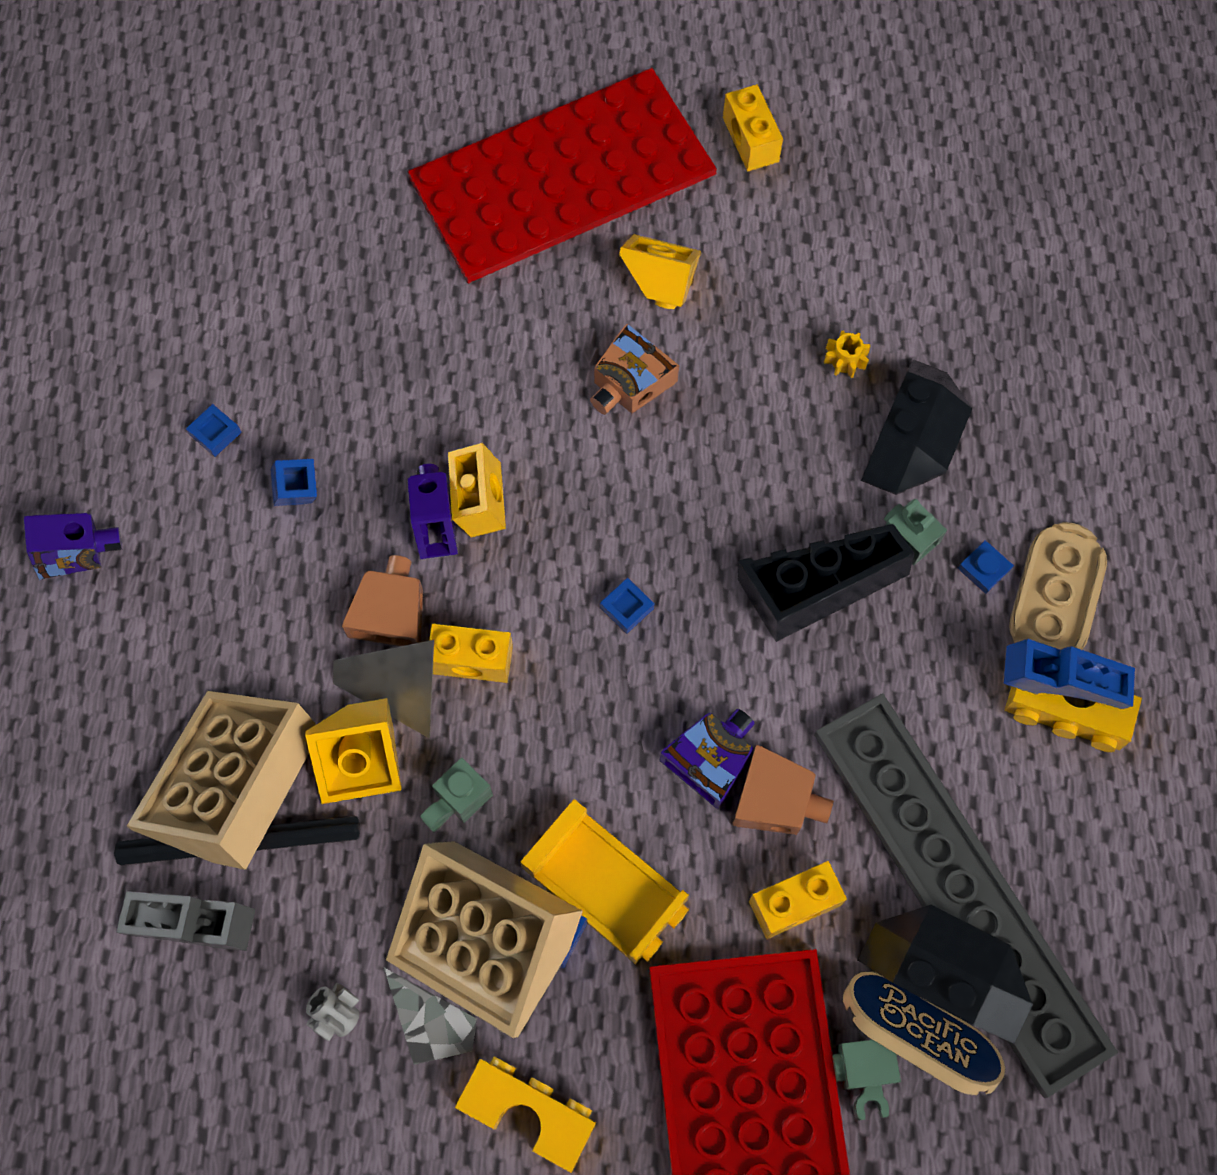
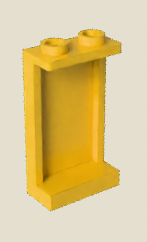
(606, 881)

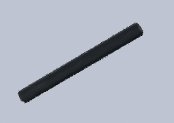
(277, 836)

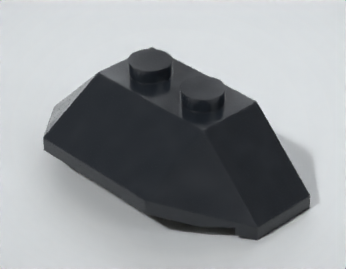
(918, 431)
(951, 968)

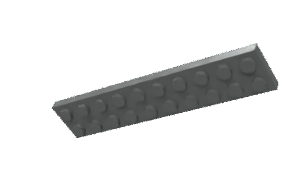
(956, 874)

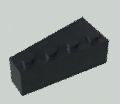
(819, 580)

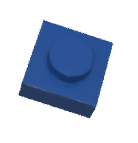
(213, 430)
(985, 567)
(627, 605)

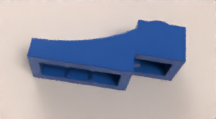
(1068, 673)

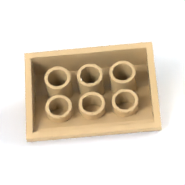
(226, 777)
(481, 935)

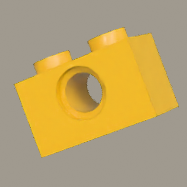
(752, 127)
(476, 490)
(471, 653)
(797, 899)

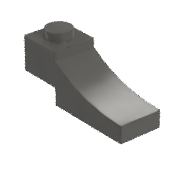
(186, 920)

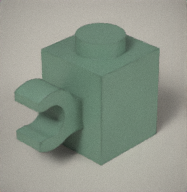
(917, 527)
(460, 793)
(866, 1067)

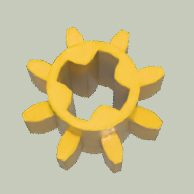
(847, 353)

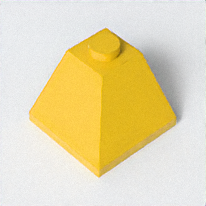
(660, 269)
(355, 752)

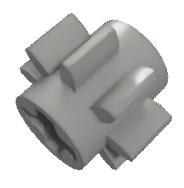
(332, 1011)

